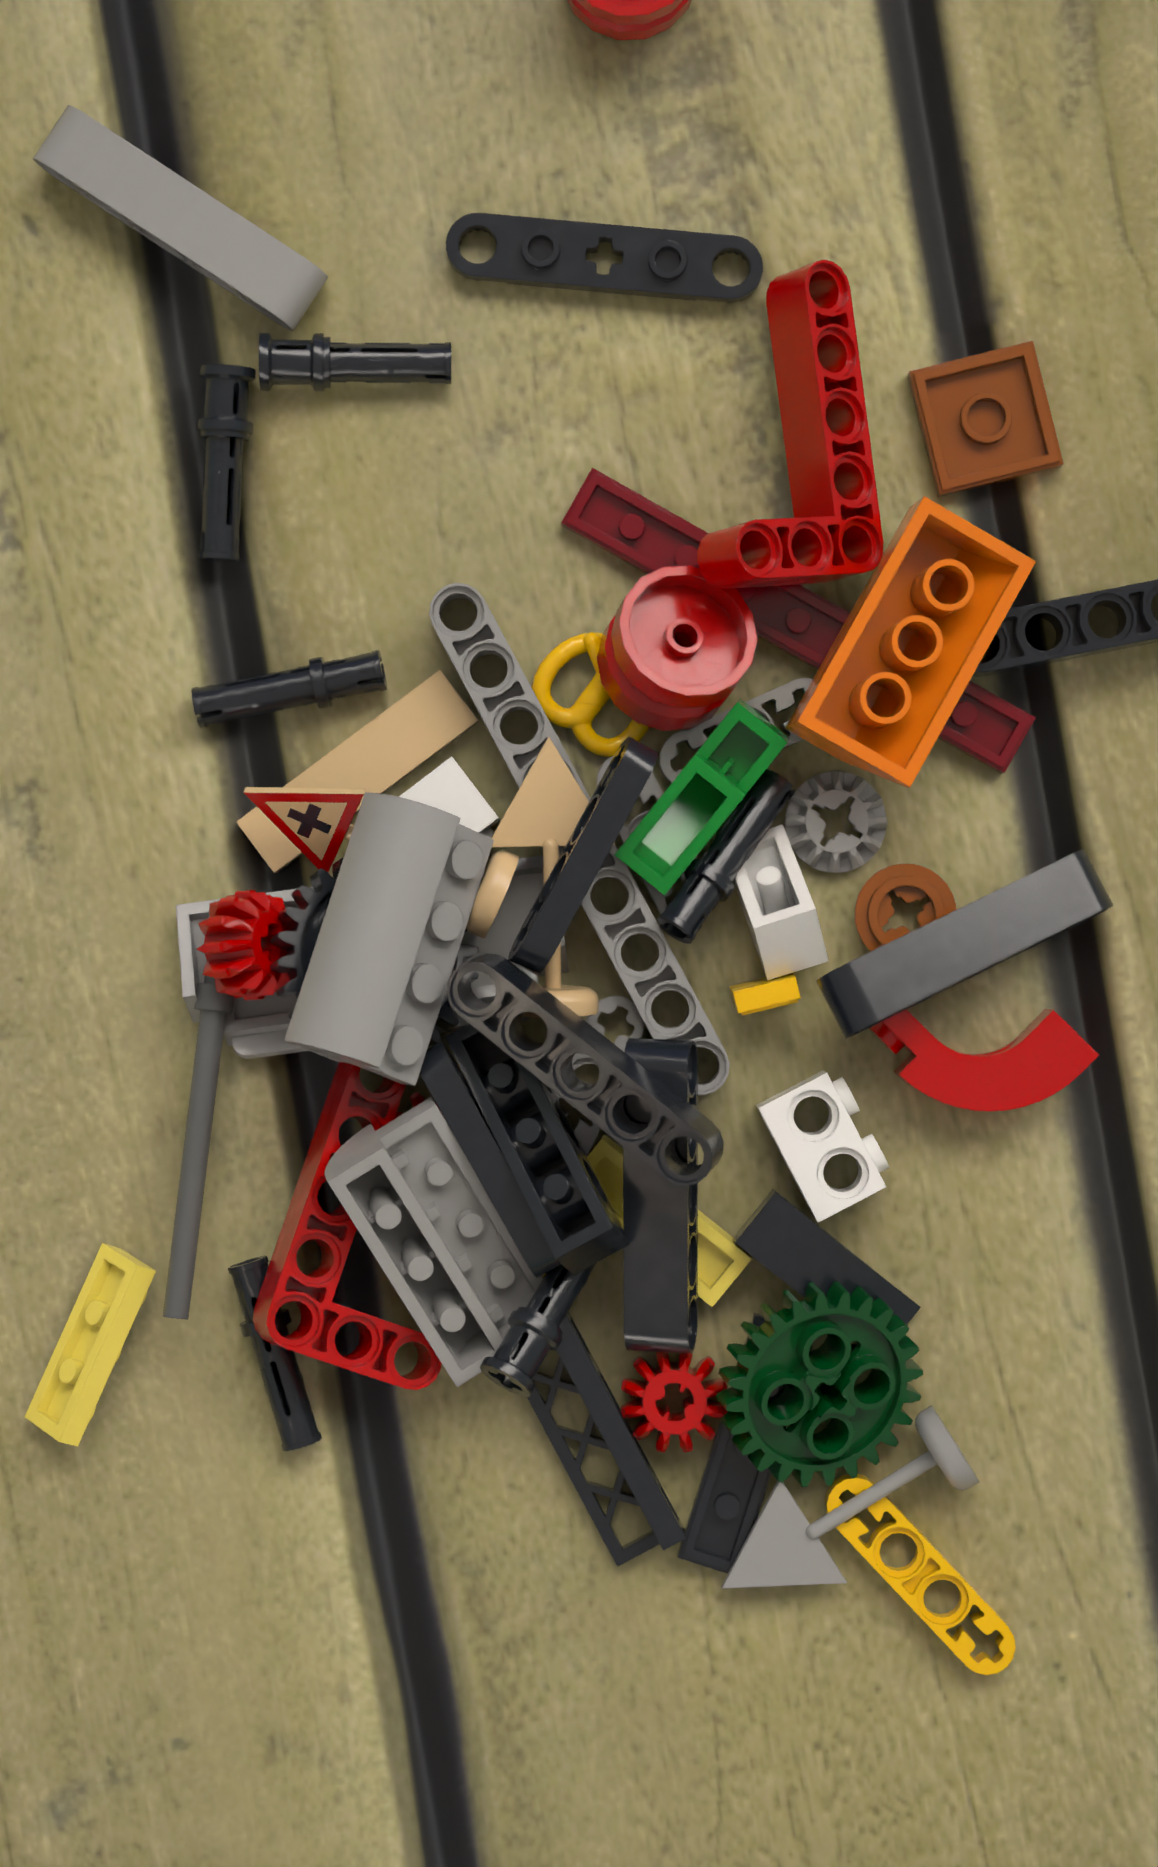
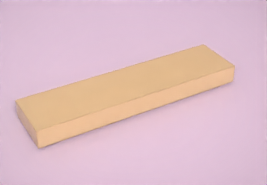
(373, 757)

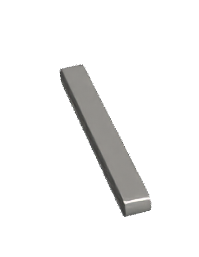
(636, 918)

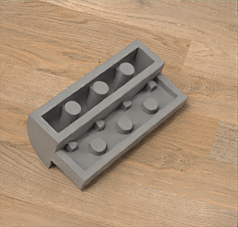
(390, 937)
(434, 1234)

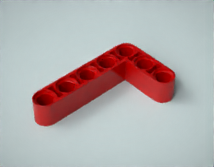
(825, 443)
(334, 1235)

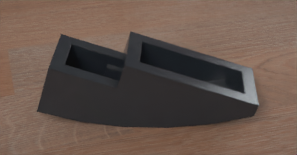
(806, 1253)

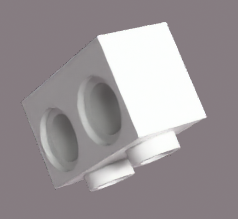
(809, 1151)

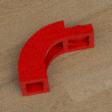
(1015, 1076)

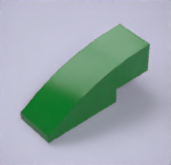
(702, 796)

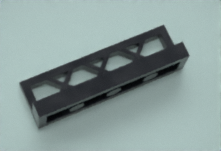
(617, 1438)

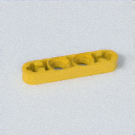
(916, 1576)

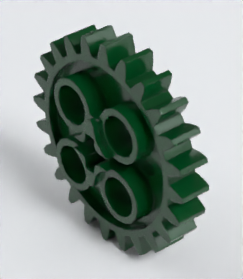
(781, 1355)

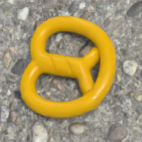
(589, 703)

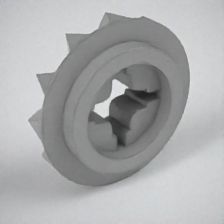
(806, 828)

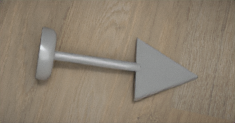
(787, 1548)

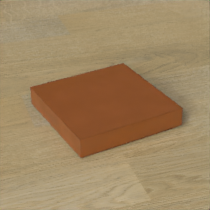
(985, 419)

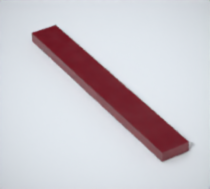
(782, 615)

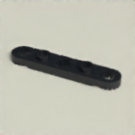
(555, 253)

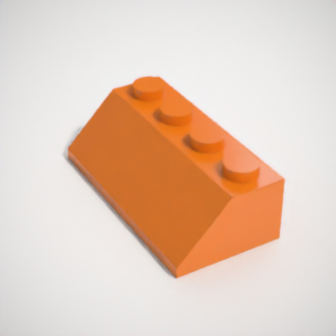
(911, 643)

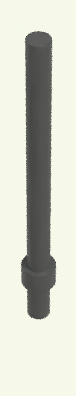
(192, 1179)

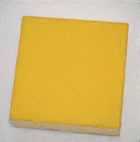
(765, 994)

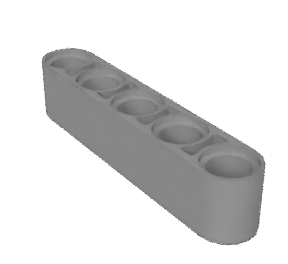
(180, 218)

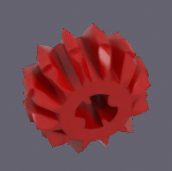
(241, 946)
(694, 1406)

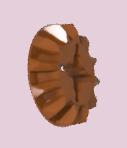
(910, 884)

